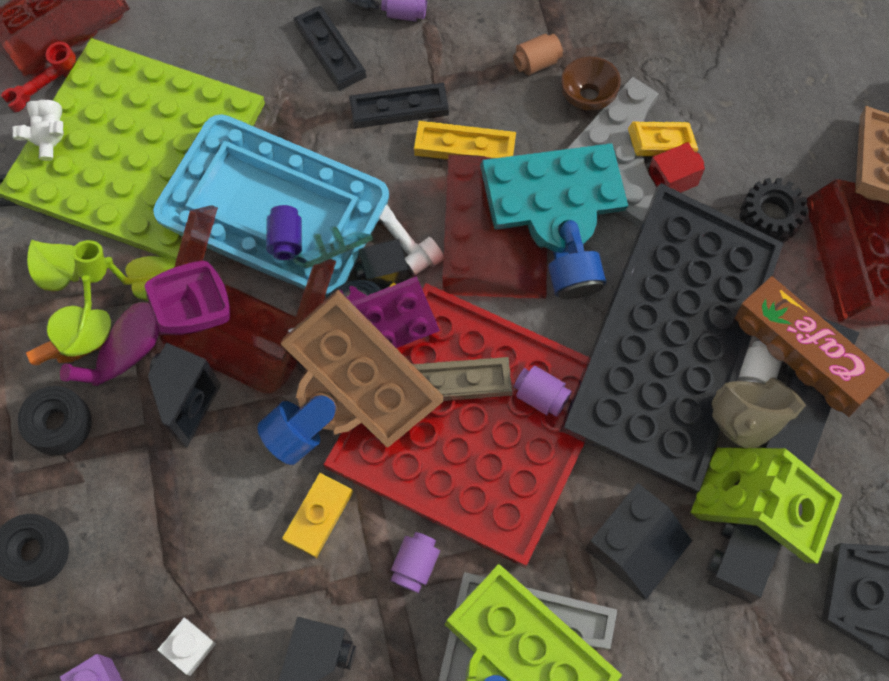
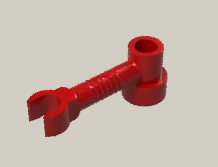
(61, 60)

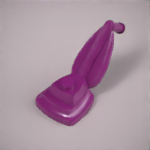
(178, 304)

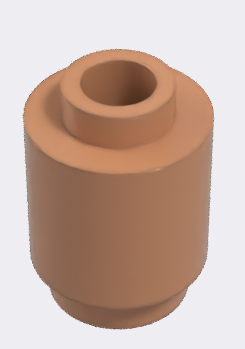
(538, 53)

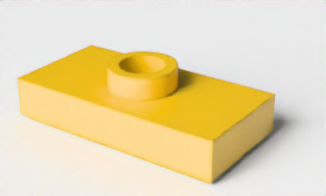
(658, 137)
(317, 515)

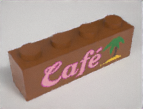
(810, 347)

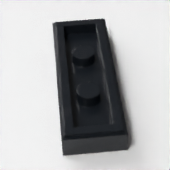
(330, 48)
(399, 105)

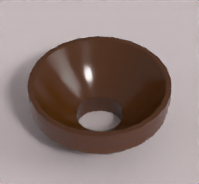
(590, 74)

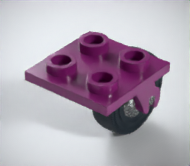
(396, 311)

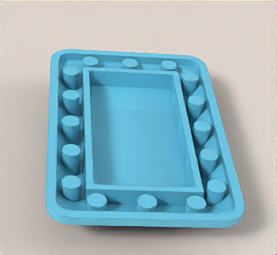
(251, 173)

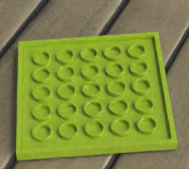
(121, 143)

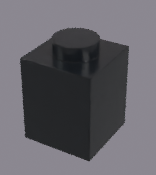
(382, 264)

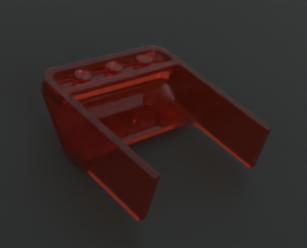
(251, 339)

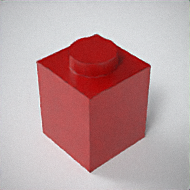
(677, 168)

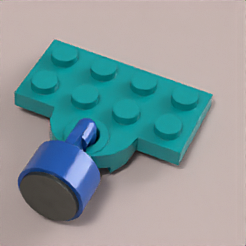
(560, 203)

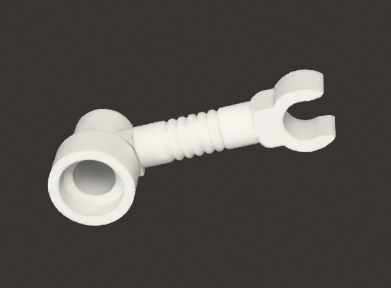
(419, 255)

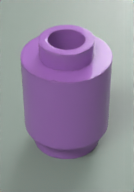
(405, 9)
(542, 391)
(414, 562)

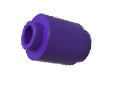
(284, 232)

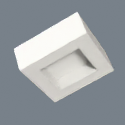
(186, 646)

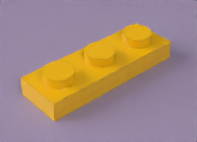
(442, 140)

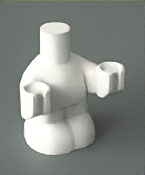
(45, 127)

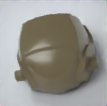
(754, 411)

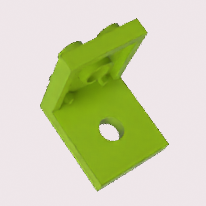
(769, 497)

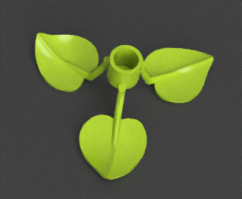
(53, 266)

